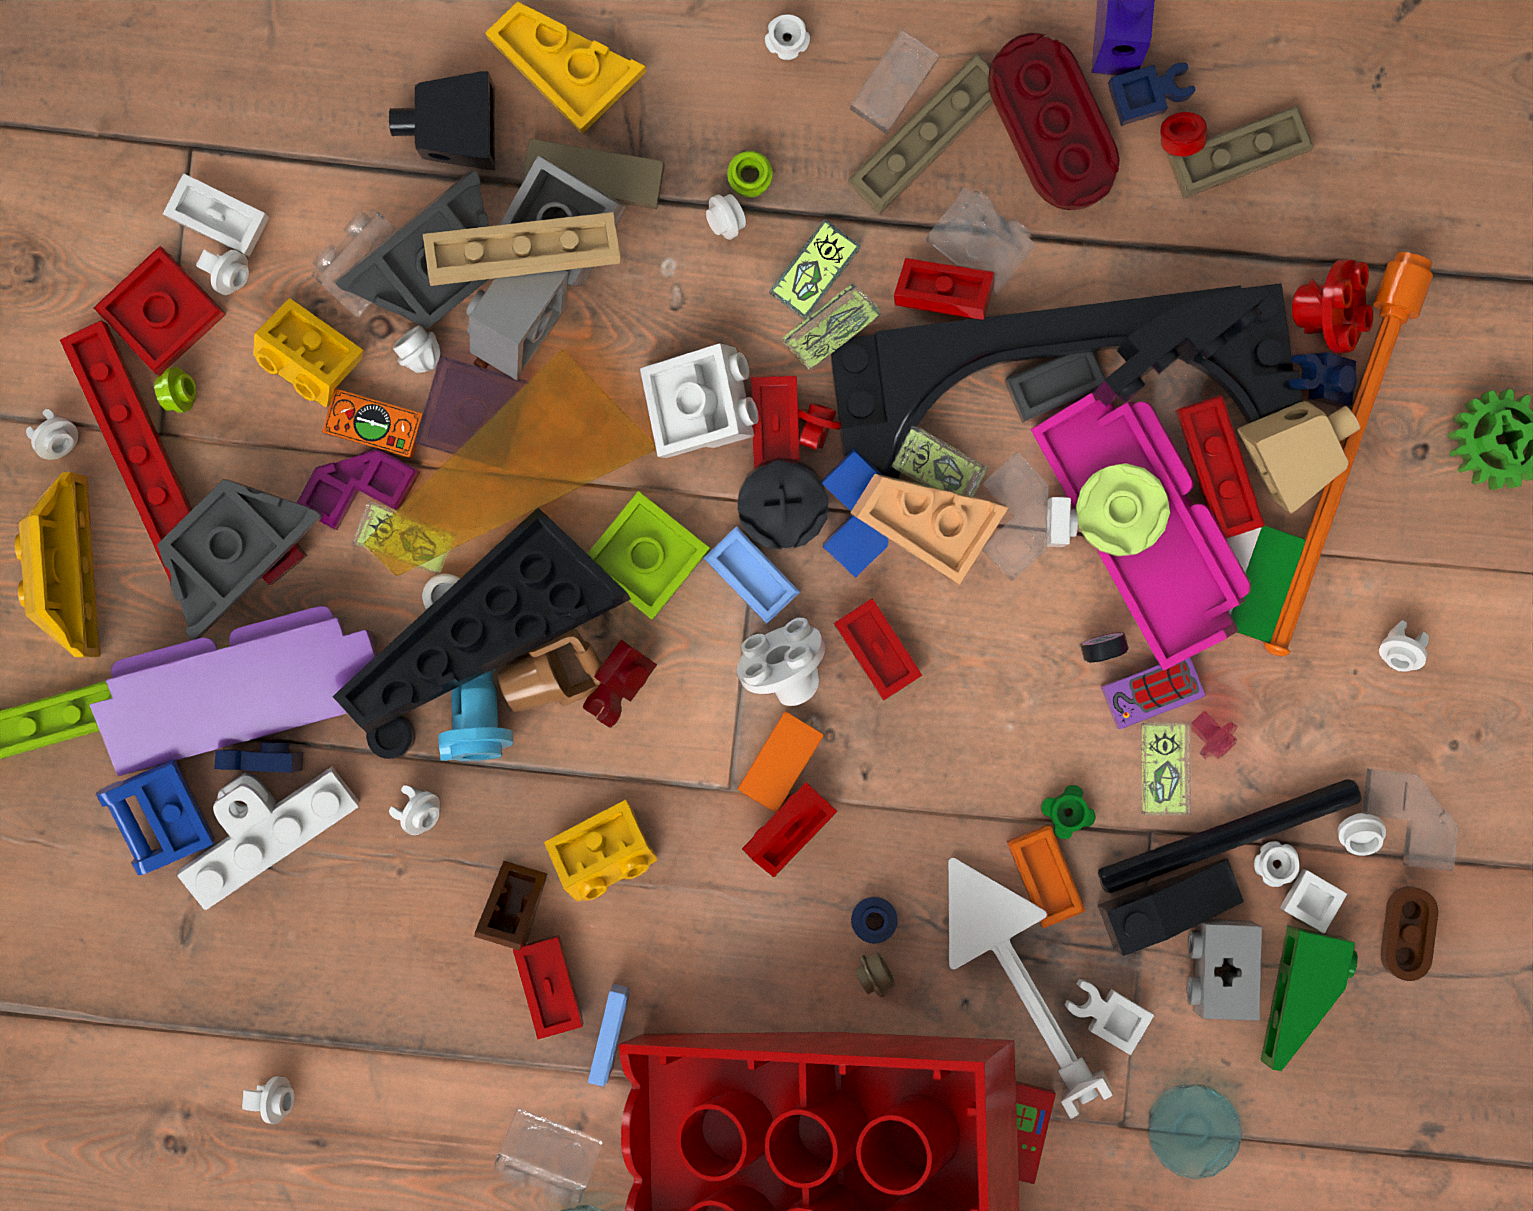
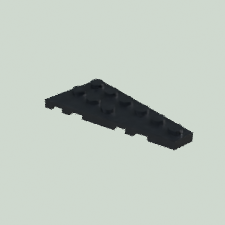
(504, 606)

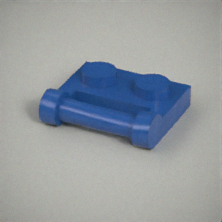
(169, 811)

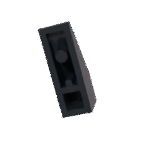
(1170, 907)

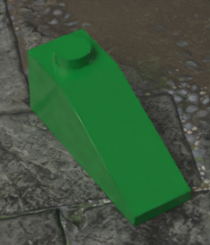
(1307, 985)

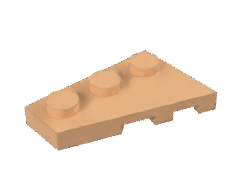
(929, 522)

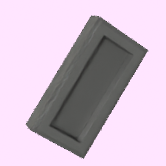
(1054, 383)

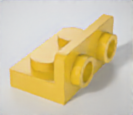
(305, 352)
(600, 852)

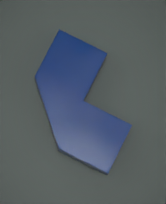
(853, 542)

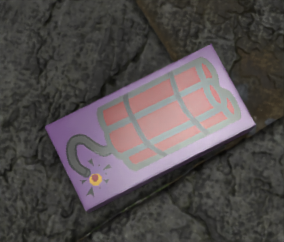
(1152, 692)

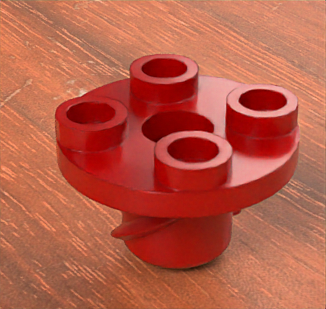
(1336, 306)

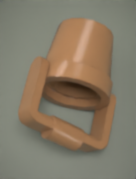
(542, 678)

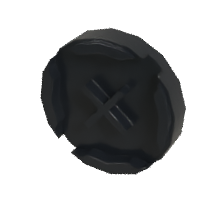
(782, 503)

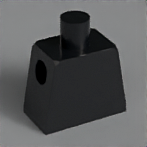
(451, 120)

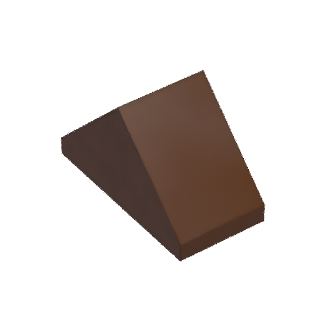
(511, 906)

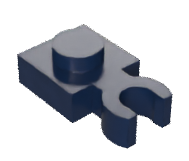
(1143, 93)
(1327, 378)
(271, 758)

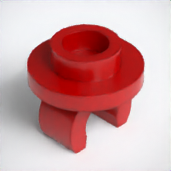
(818, 420)

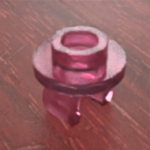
(1217, 739)

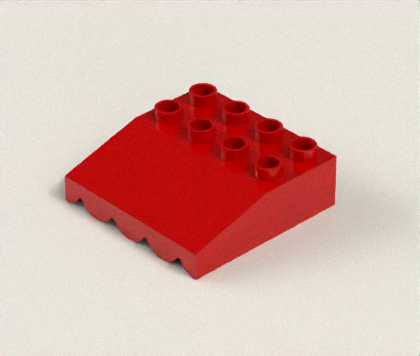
(820, 1122)

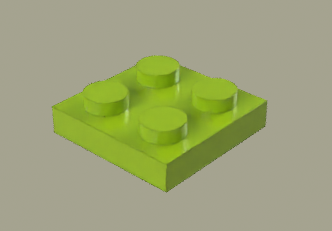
(648, 554)

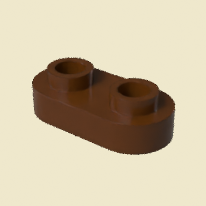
(1413, 932)

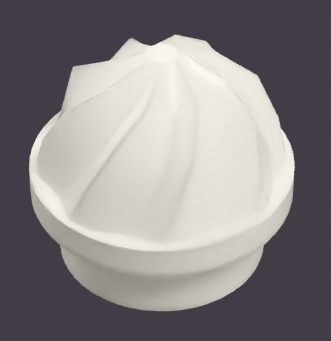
(418, 350)

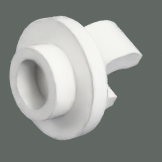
(227, 271)
(53, 437)
(1404, 652)
(420, 812)
(272, 1100)

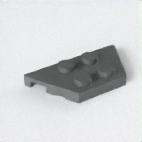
(397, 271)
(228, 548)

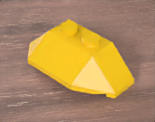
(59, 566)

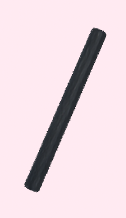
(1229, 835)

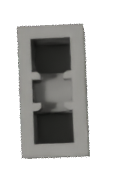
(1238, 989)

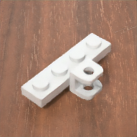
(263, 831)

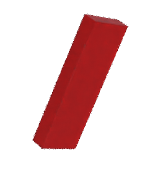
(1220, 466)

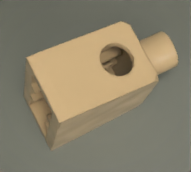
(1298, 450)

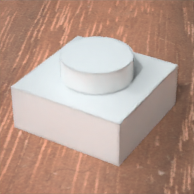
(1061, 522)
(1313, 901)

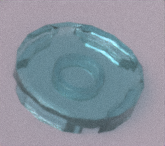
(1194, 1131)

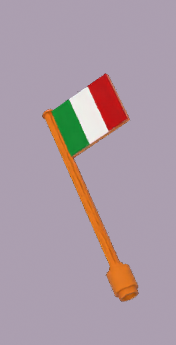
(1282, 563)

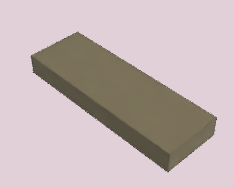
(1242, 152)
(621, 176)

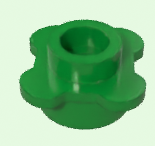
(1080, 816)

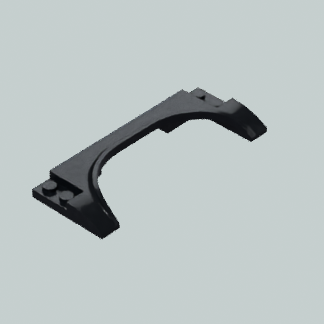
(898, 374)

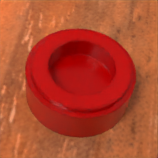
(1183, 134)

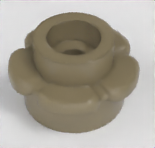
(875, 974)

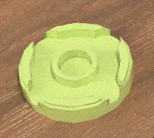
(1122, 510)

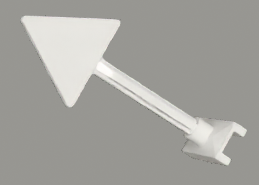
(985, 919)

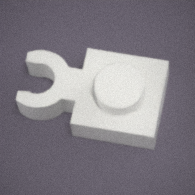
(1115, 1018)

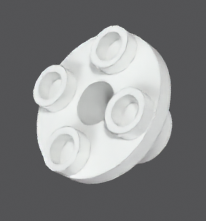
(783, 662)

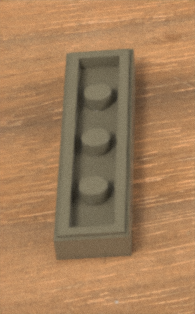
(924, 136)

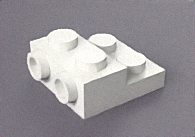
(699, 400)

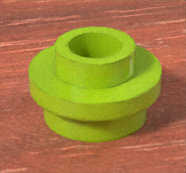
(748, 160)
(175, 390)

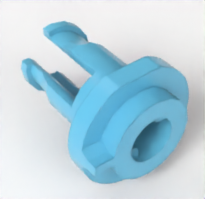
(474, 723)

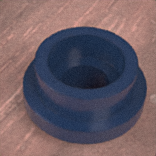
(868, 906)

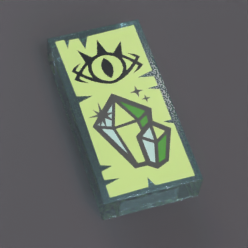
(814, 269)

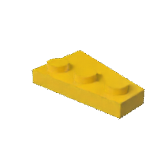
(567, 69)

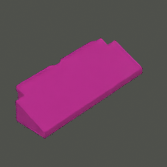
(1190, 573)

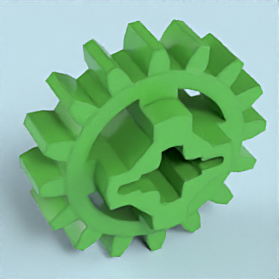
(1496, 419)

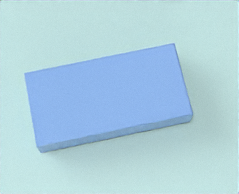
(751, 575)
(609, 1035)

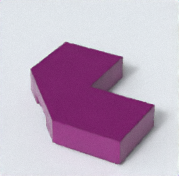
(375, 473)

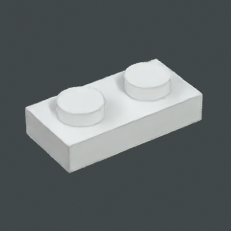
(216, 215)

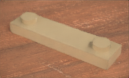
(521, 248)

